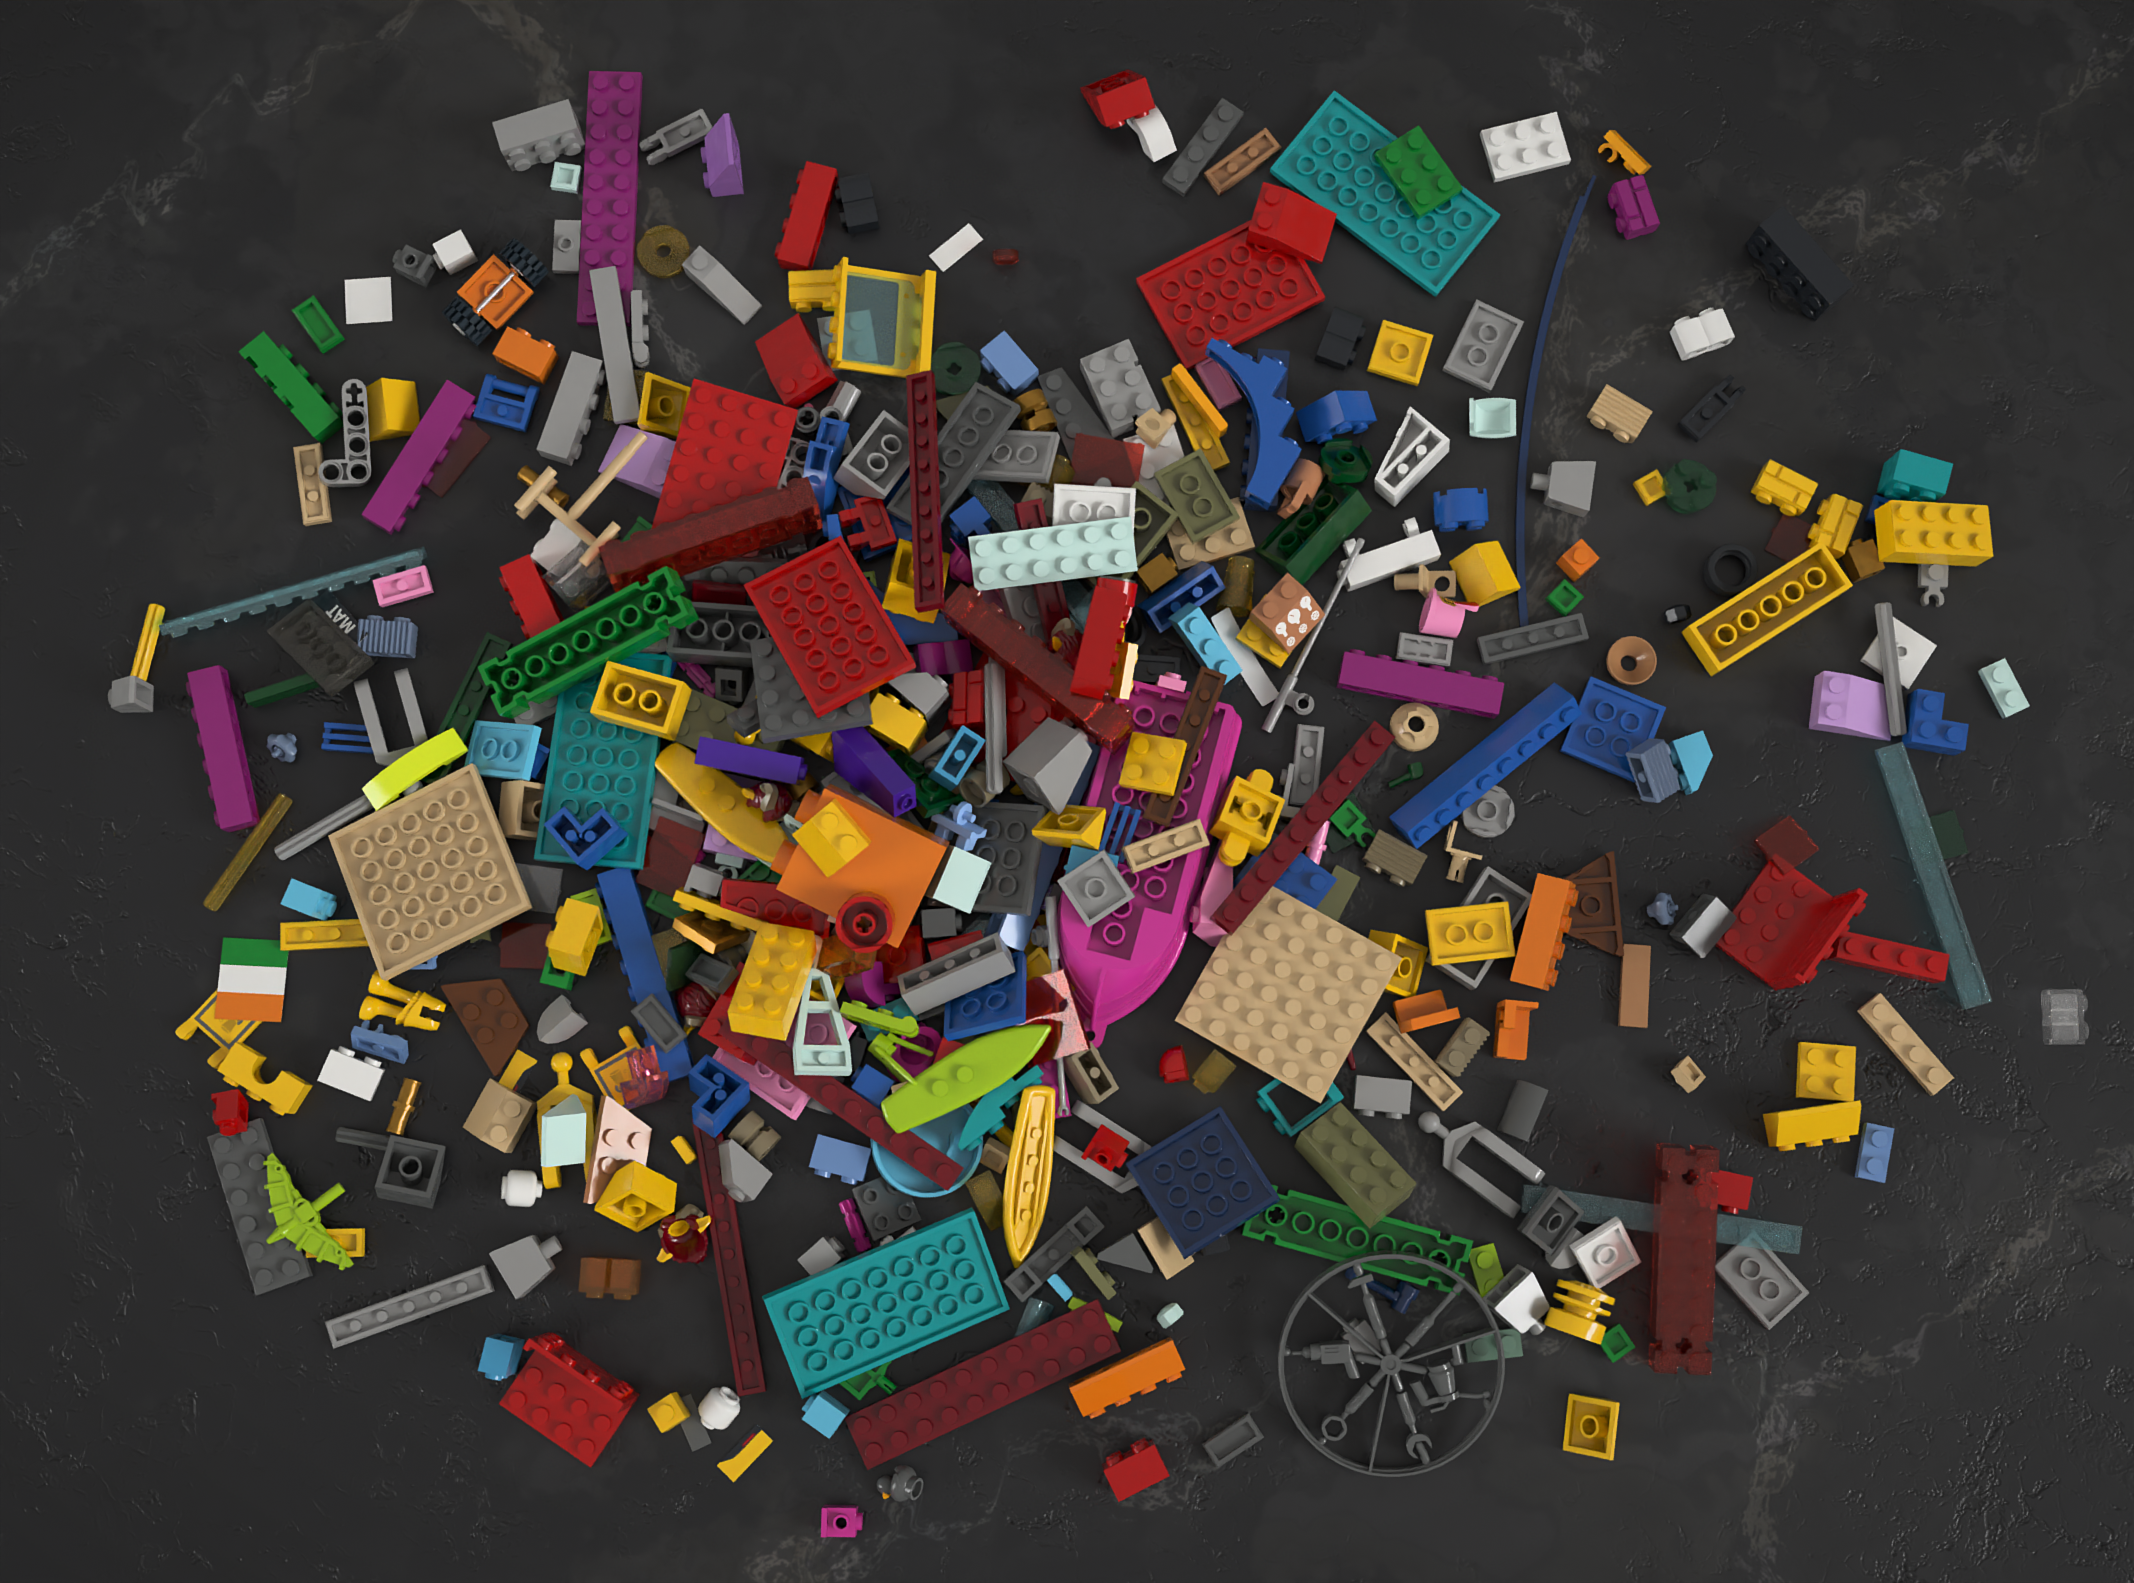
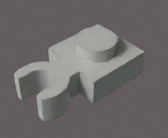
(1932, 578)

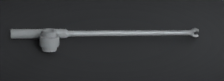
(1286, 694)
(1048, 937)

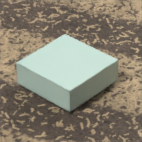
(566, 177)

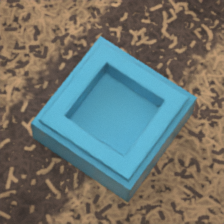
(1060, 1286)

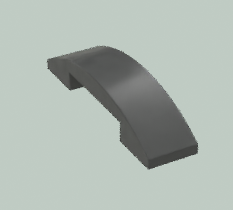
(1053, 1254)

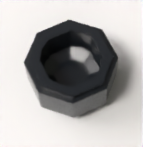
(1677, 614)

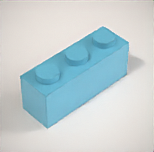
(1204, 641)

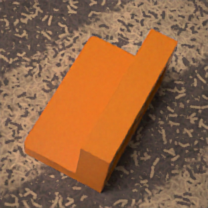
(1423, 1011)

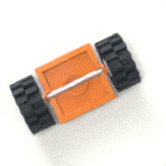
(495, 292)

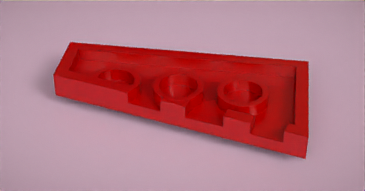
(766, 903)

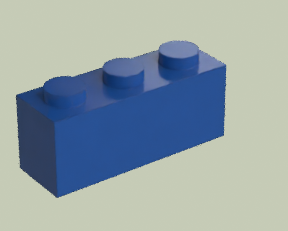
(1193, 586)

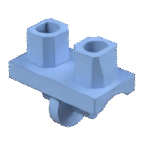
(959, 820)

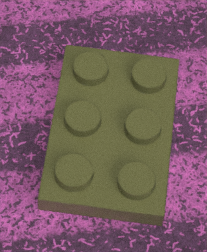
(1196, 496)

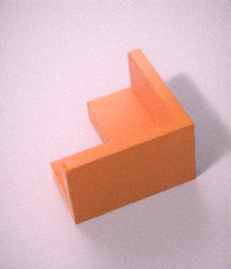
(1512, 1029)

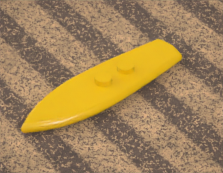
(720, 802)
(1029, 1171)

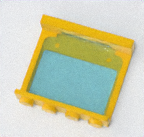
(881, 321)

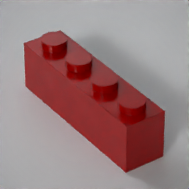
(807, 218)
(1098, 643)
(1890, 957)

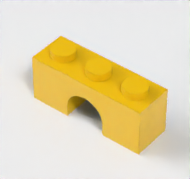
(243, 1068)

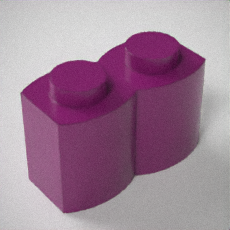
(943, 658)

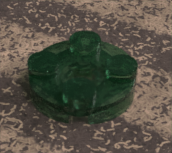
(964, 357)
(1702, 480)

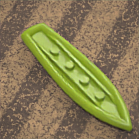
(963, 1075)

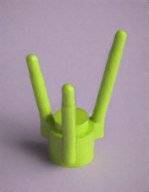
(884, 1048)

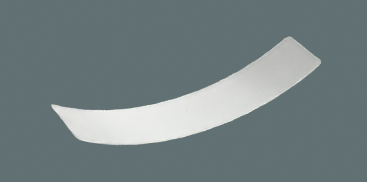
(1252, 670)

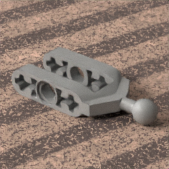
(374, 727)
(1456, 1140)
(1074, 1155)

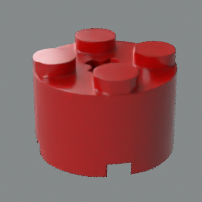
(856, 935)

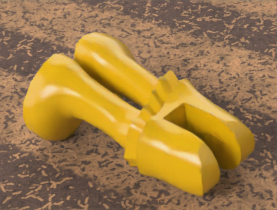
(409, 1014)

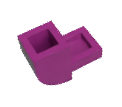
(870, 987)

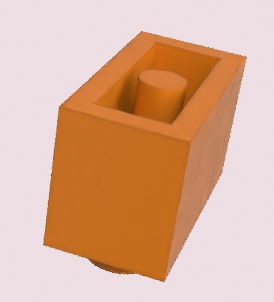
(526, 355)

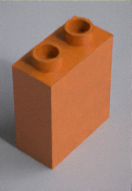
(893, 865)

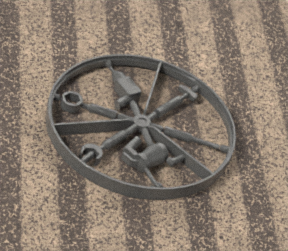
(1440, 1371)

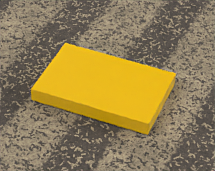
(1470, 933)

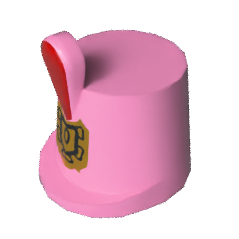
(1443, 616)

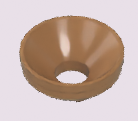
(1640, 651)

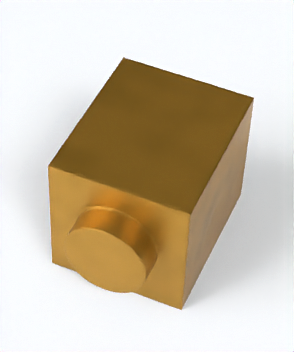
(1862, 560)
(1157, 573)

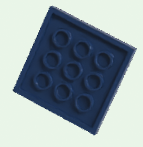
(1202, 1182)

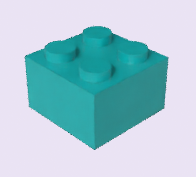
(1914, 477)

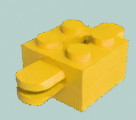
(1246, 817)

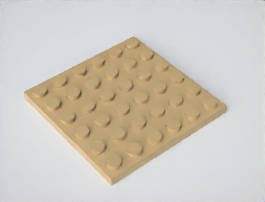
(429, 872)
(1289, 992)

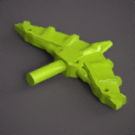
(300, 1218)

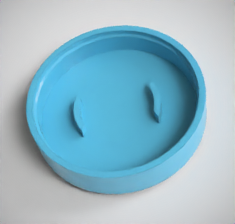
(942, 1134)

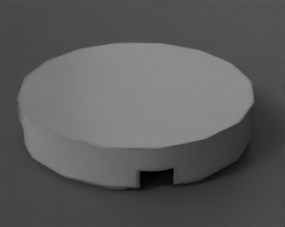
(1489, 814)

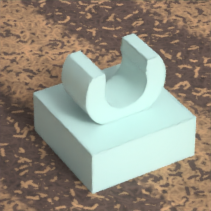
(730, 863)

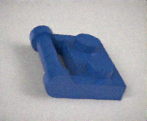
(502, 410)

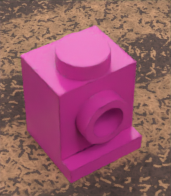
(831, 1513)

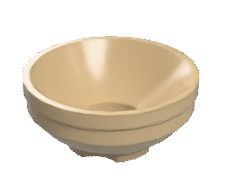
(1405, 736)

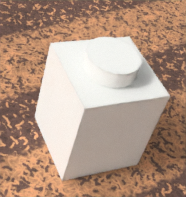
(454, 253)

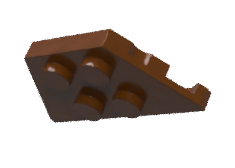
(1597, 909)
(489, 1018)

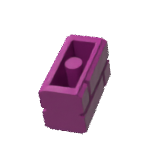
(1633, 207)

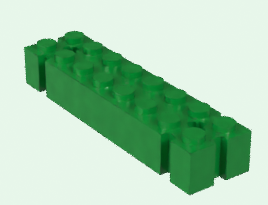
(586, 642)
(1338, 1234)

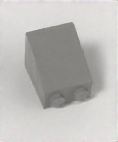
(1049, 763)

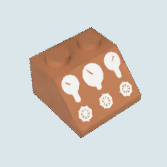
(1287, 613)

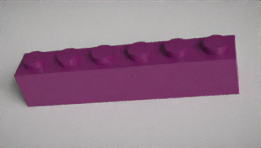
(419, 456)
(1420, 684)
(223, 749)

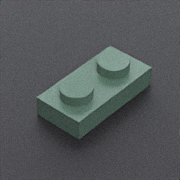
(1485, 1347)

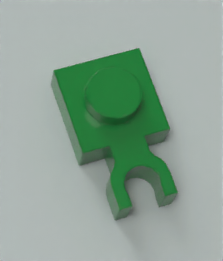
(1349, 820)

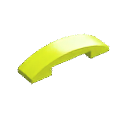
(413, 767)

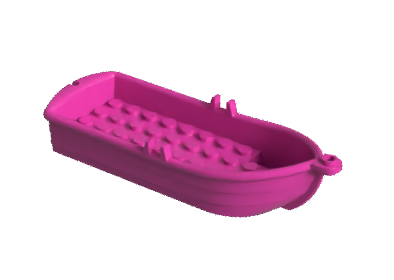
(1137, 945)

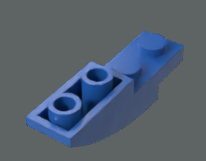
(823, 462)

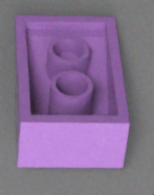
(722, 159)

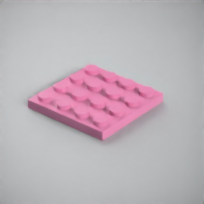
(770, 1084)

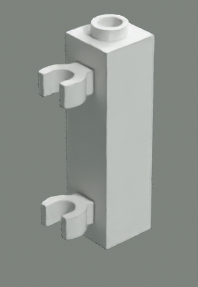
(1390, 559)

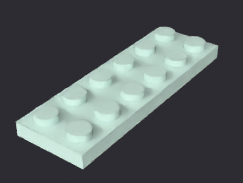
(1052, 553)

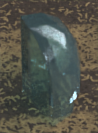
(1035, 1314)

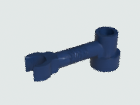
(1400, 1297)

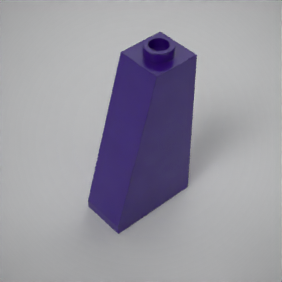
(750, 761)
(872, 771)

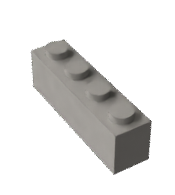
(572, 409)
(956, 973)

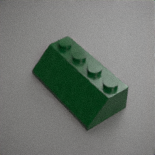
(1314, 531)

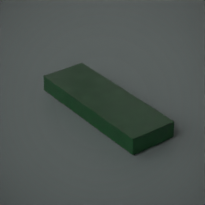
(280, 690)

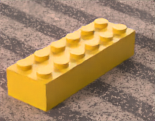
(1766, 608)

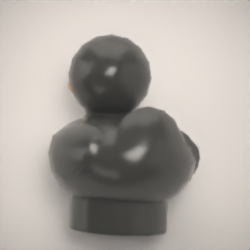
(902, 1486)

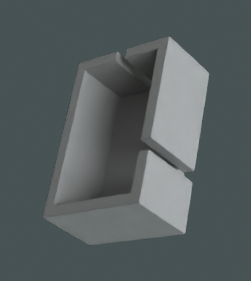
(539, 135)
(1118, 386)

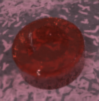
(1005, 256)

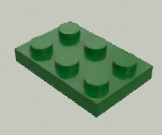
(1418, 172)

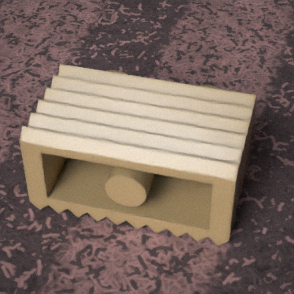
(1619, 414)

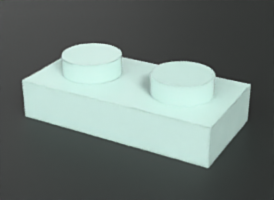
(2003, 688)

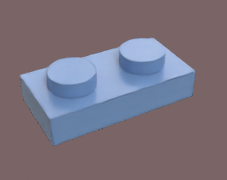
(1874, 1152)

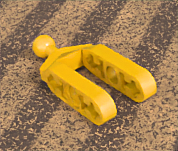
(562, 1063)

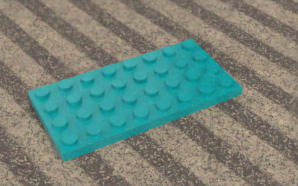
(1337, 169)
(599, 768)
(886, 1302)

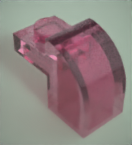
(647, 1080)

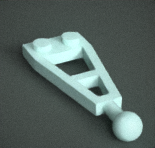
(821, 1059)

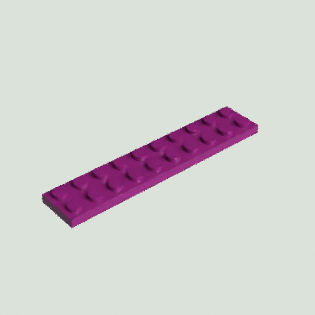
(610, 185)

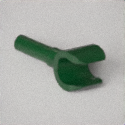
(1415, 772)

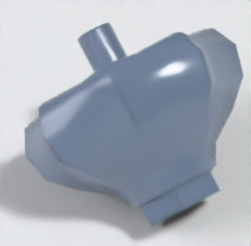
(282, 746)
(1663, 909)

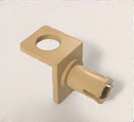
(1154, 426)
(1425, 580)
(1460, 857)

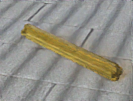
(247, 852)

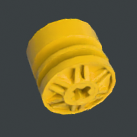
(1579, 1311)

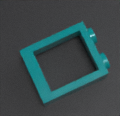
(1281, 1123)

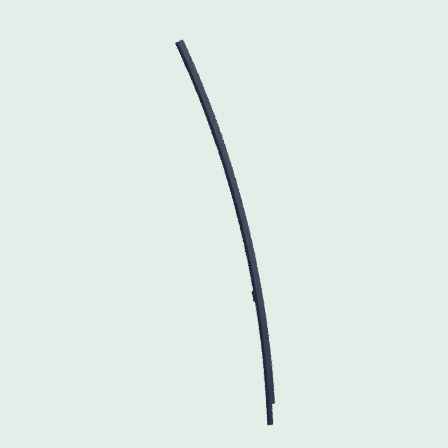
(1529, 403)

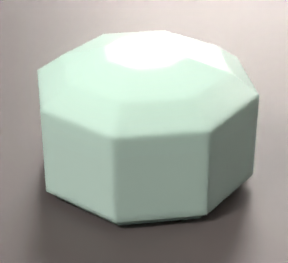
(1169, 1314)

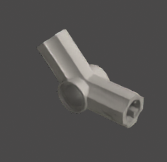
(841, 406)

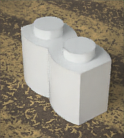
(1701, 333)

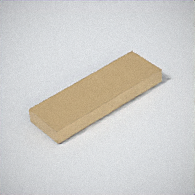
(313, 494)
(1165, 846)

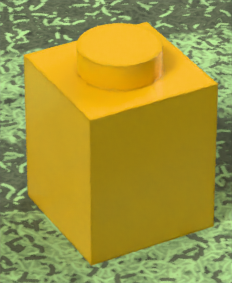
(669, 1412)

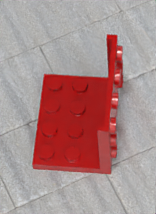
(1787, 926)
(568, 1398)

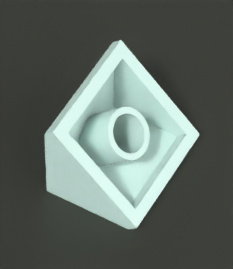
(958, 879)
(564, 1134)

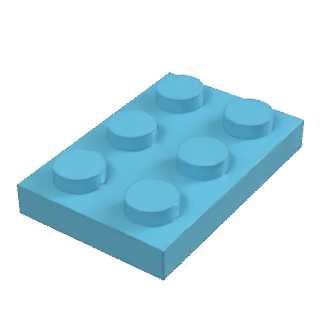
(503, 749)

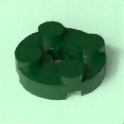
(1355, 464)

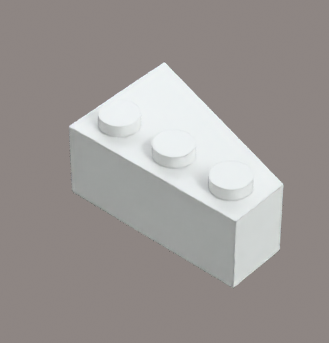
(1410, 458)

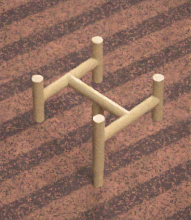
(545, 482)

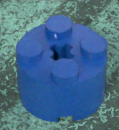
(1461, 508)

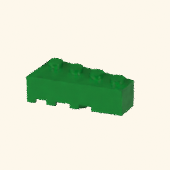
(292, 387)

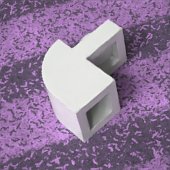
(1153, 134)

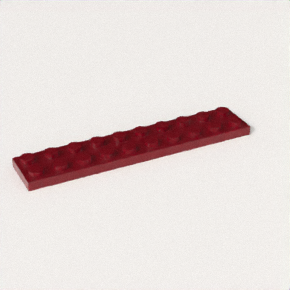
(982, 1384)

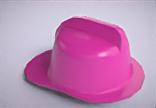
(960, 564)
(914, 1061)

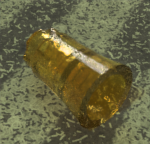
(1239, 587)

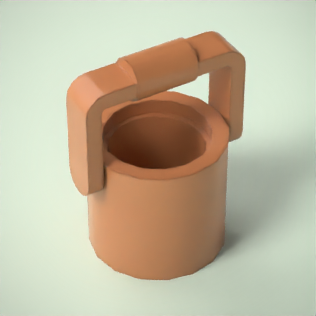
(1300, 486)

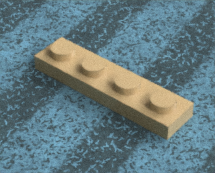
(1905, 1044)
(1414, 1062)

